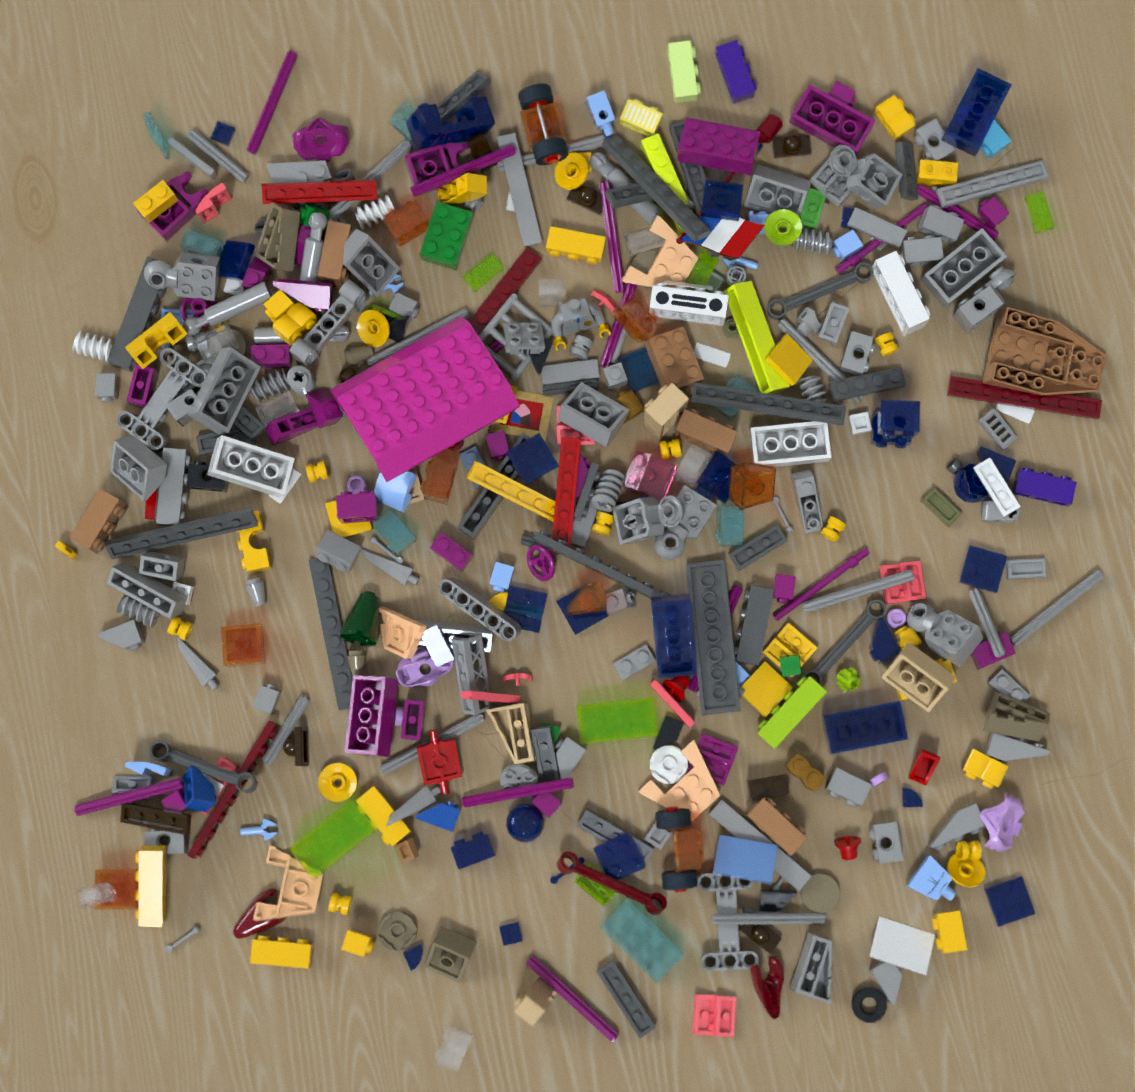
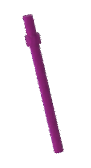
(853, 259)
(851, 562)

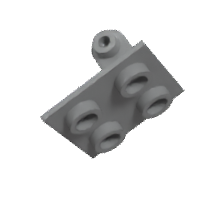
(524, 336)

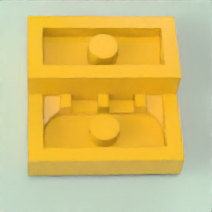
(790, 642)
(765, 689)

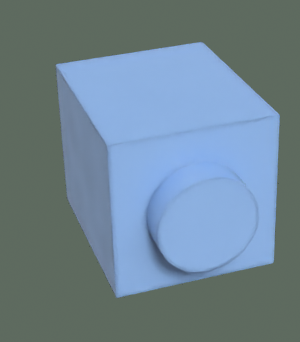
(846, 245)
(501, 577)

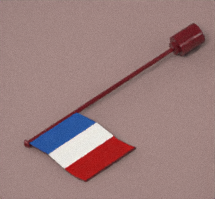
(729, 236)

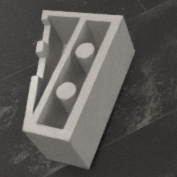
(299, 172)
(814, 969)

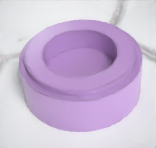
(356, 484)
(896, 618)
(399, 716)
(879, 779)

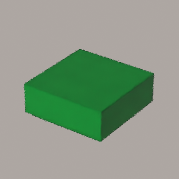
(790, 665)

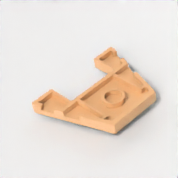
(671, 264)
(692, 791)
(298, 891)

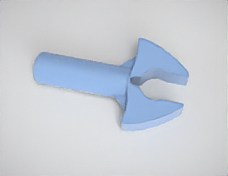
(741, 261)
(396, 288)
(260, 830)

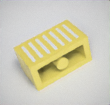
(640, 118)

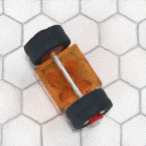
(542, 124)
(686, 848)

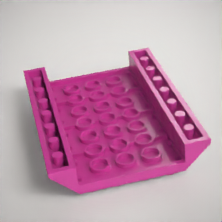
(426, 398)

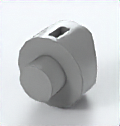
(808, 322)

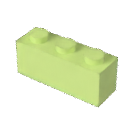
(683, 71)

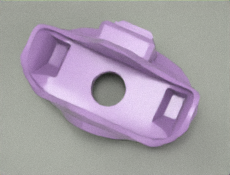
(410, 675)
(1003, 822)

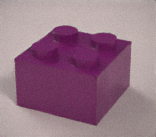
(357, 507)

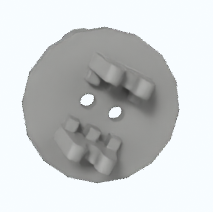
(517, 776)

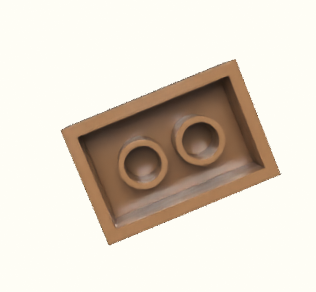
(331, 263)
(674, 359)
(705, 432)
(98, 521)
(776, 826)

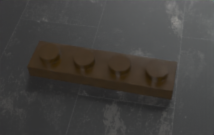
(156, 818)

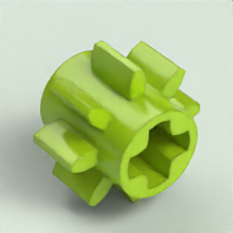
(848, 679)

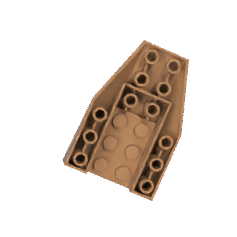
(1041, 356)

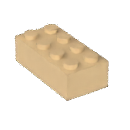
(665, 410)

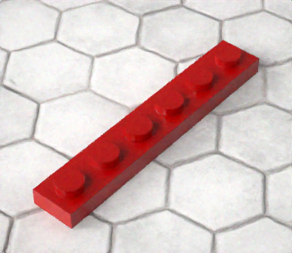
(319, 191)
(566, 490)

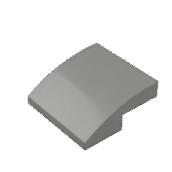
(831, 184)

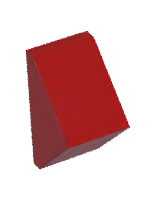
(924, 766)

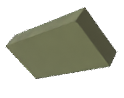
(941, 507)

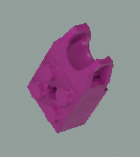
(439, 158)
(181, 211)

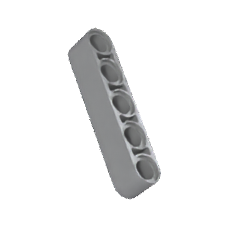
(470, 608)

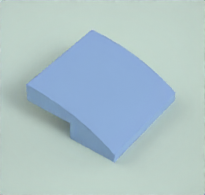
(395, 492)
(146, 768)

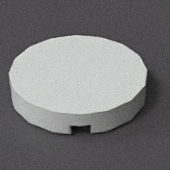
(668, 764)

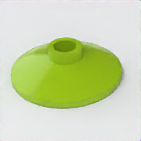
(783, 219)

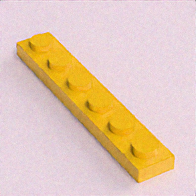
(512, 490)

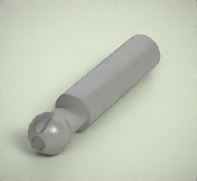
(600, 163)
(313, 248)
(229, 308)
(267, 336)

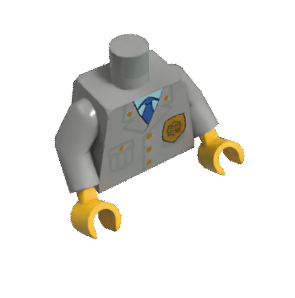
(576, 317)

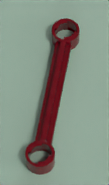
(611, 883)

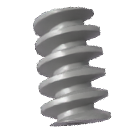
(814, 241)
(294, 376)
(269, 386)
(812, 389)
(607, 490)
(138, 610)

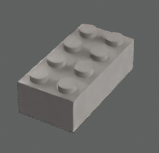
(963, 268)
(224, 390)

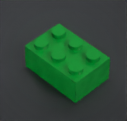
(446, 235)

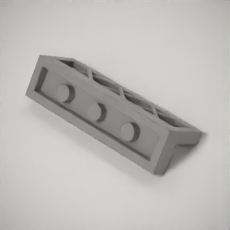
(467, 675)

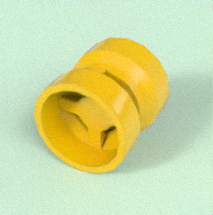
(887, 344)
(675, 449)
(315, 472)
(603, 523)
(833, 529)
(180, 628)
(968, 850)
(340, 903)

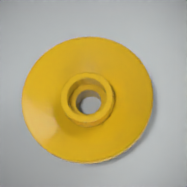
(565, 169)
(367, 328)
(327, 782)
(974, 871)

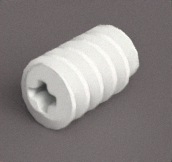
(374, 212)
(92, 346)

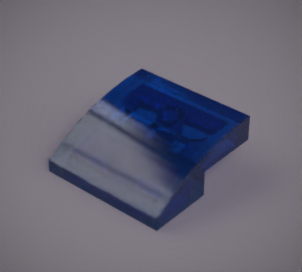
(526, 607)

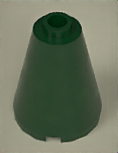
(362, 621)

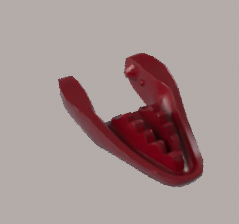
(247, 926)
(770, 988)

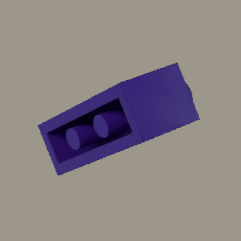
(735, 71)
(1044, 487)

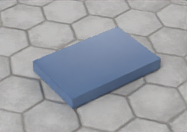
(745, 859)

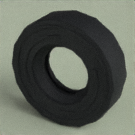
(857, 1001)

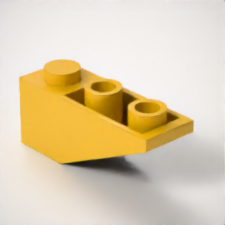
(463, 189)

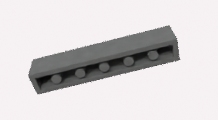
(136, 321)
(488, 501)

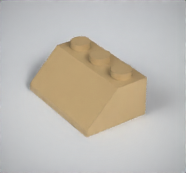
(918, 677)

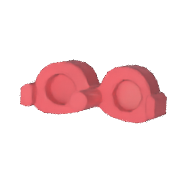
(609, 302)
(517, 676)

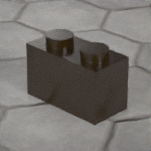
(767, 787)

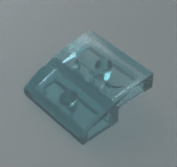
(157, 135)

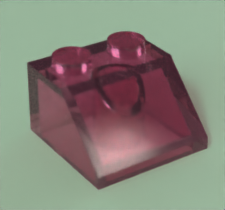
(649, 475)

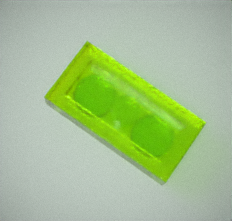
(1039, 212)
(702, 270)
(483, 273)

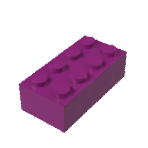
(831, 120)
(718, 146)
(371, 716)

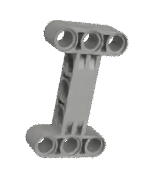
(351, 298)
(155, 410)
(727, 934)

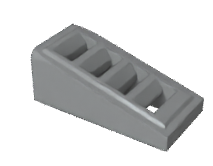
(1002, 424)

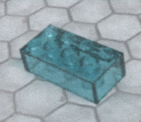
(641, 940)

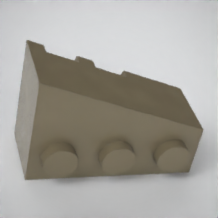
(279, 237)
(1015, 718)

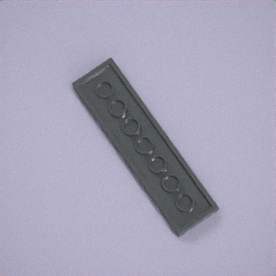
(713, 637)

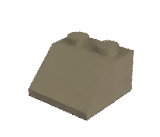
(450, 954)

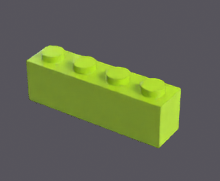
(792, 711)

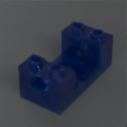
(429, 131)
(893, 419)

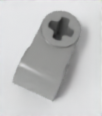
(991, 513)

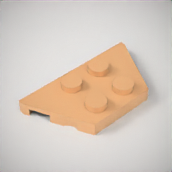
(400, 633)

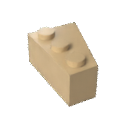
(514, 727)
(535, 1002)

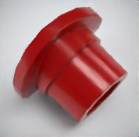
(676, 687)
(848, 846)

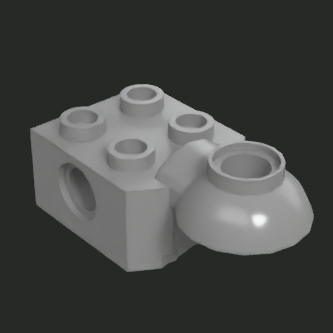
(866, 177)
(189, 277)
(985, 299)
(697, 515)
(646, 518)
(945, 632)

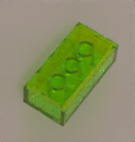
(617, 721)
(332, 839)

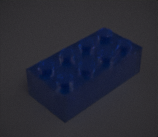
(976, 112)
(673, 635)
(864, 727)

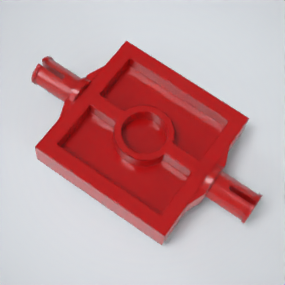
(439, 761)

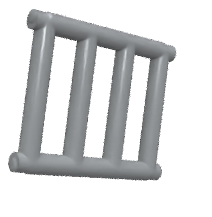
(501, 315)

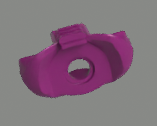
(323, 147)

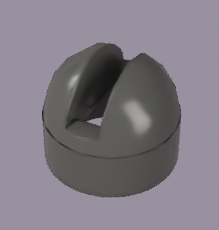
(954, 466)

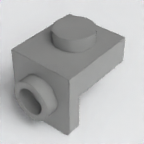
(620, 600)

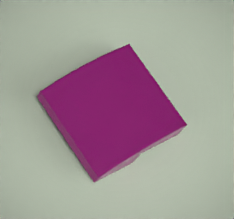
(717, 756)

